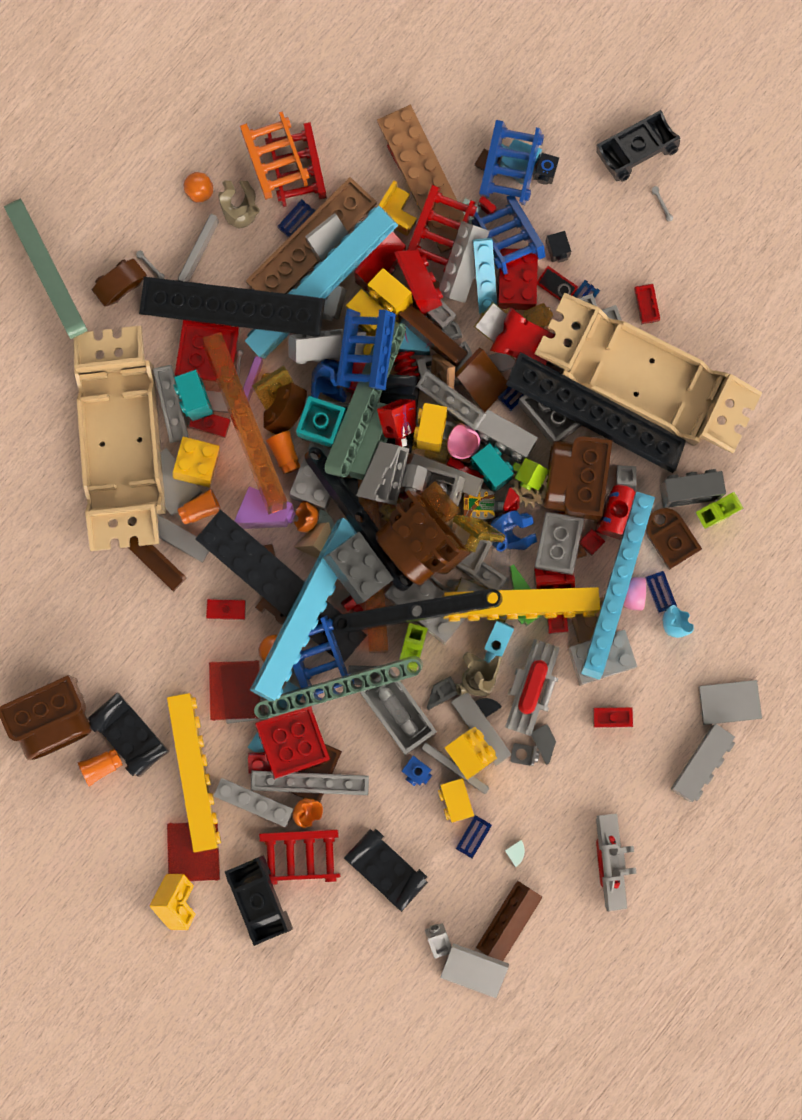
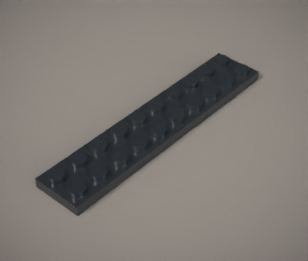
(232, 306)
(596, 412)
(268, 575)

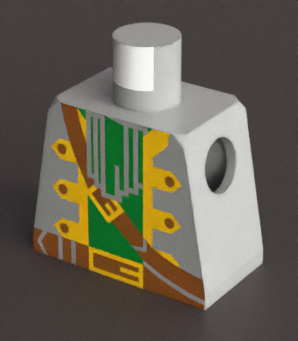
(482, 506)

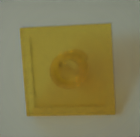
(267, 387)
(478, 531)

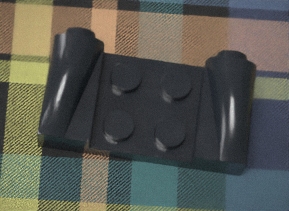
(637, 145)
(401, 388)
(128, 734)
(386, 869)
(258, 900)

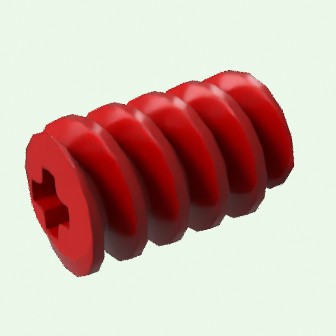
(404, 364)

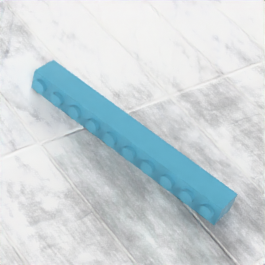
(331, 271)
(618, 586)
(301, 619)

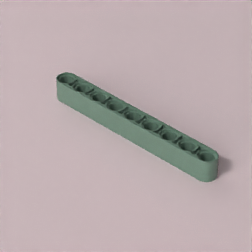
(45, 269)
(359, 415)
(348, 687)

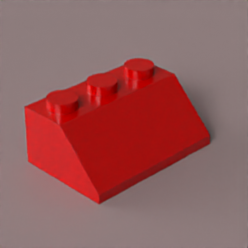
(381, 257)
(419, 280)

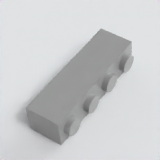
(461, 265)
(327, 345)
(703, 762)
(253, 802)

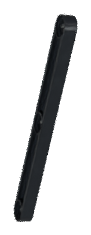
(350, 507)
(430, 609)

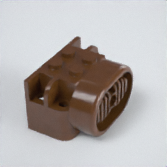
(578, 477)
(420, 540)
(47, 718)

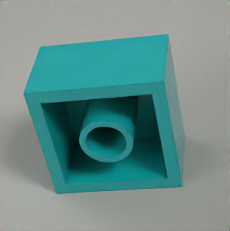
(193, 395)
(320, 421)
(492, 467)

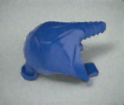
(325, 381)
(506, 523)

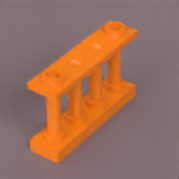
(262, 168)

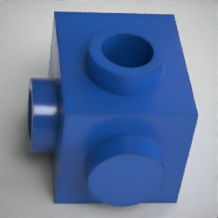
(416, 772)

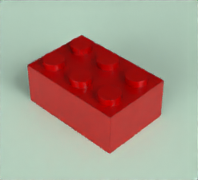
(519, 285)

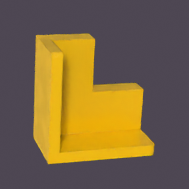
(393, 203)
(171, 903)

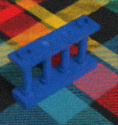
(496, 150)
(519, 221)
(381, 354)
(305, 674)

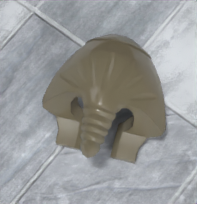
(244, 214)
(479, 676)

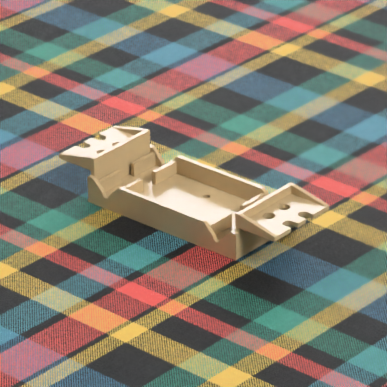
(672, 392)
(118, 408)

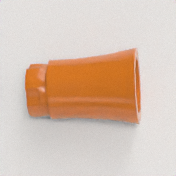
(284, 452)
(199, 508)
(100, 766)

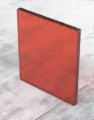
(231, 690)
(182, 859)

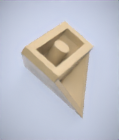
(314, 540)

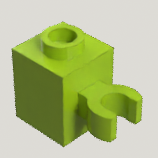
(530, 474)

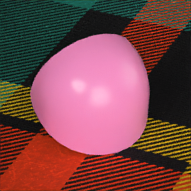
(463, 441)
(636, 594)

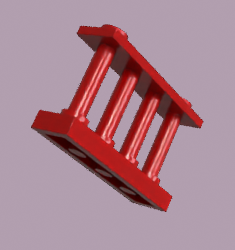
(313, 170)
(429, 214)
(309, 838)

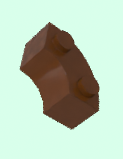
(118, 282)
(285, 408)

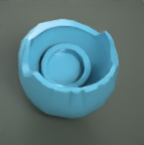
(676, 622)

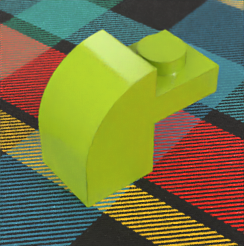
(719, 510)
(413, 643)

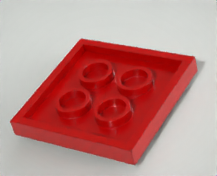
(191, 352)
(292, 742)

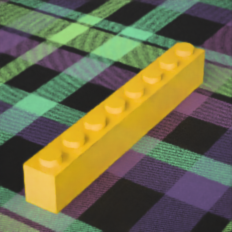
(536, 602)
(193, 773)

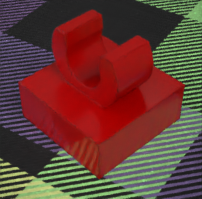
(349, 604)

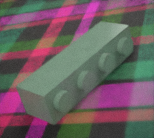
(368, 447)

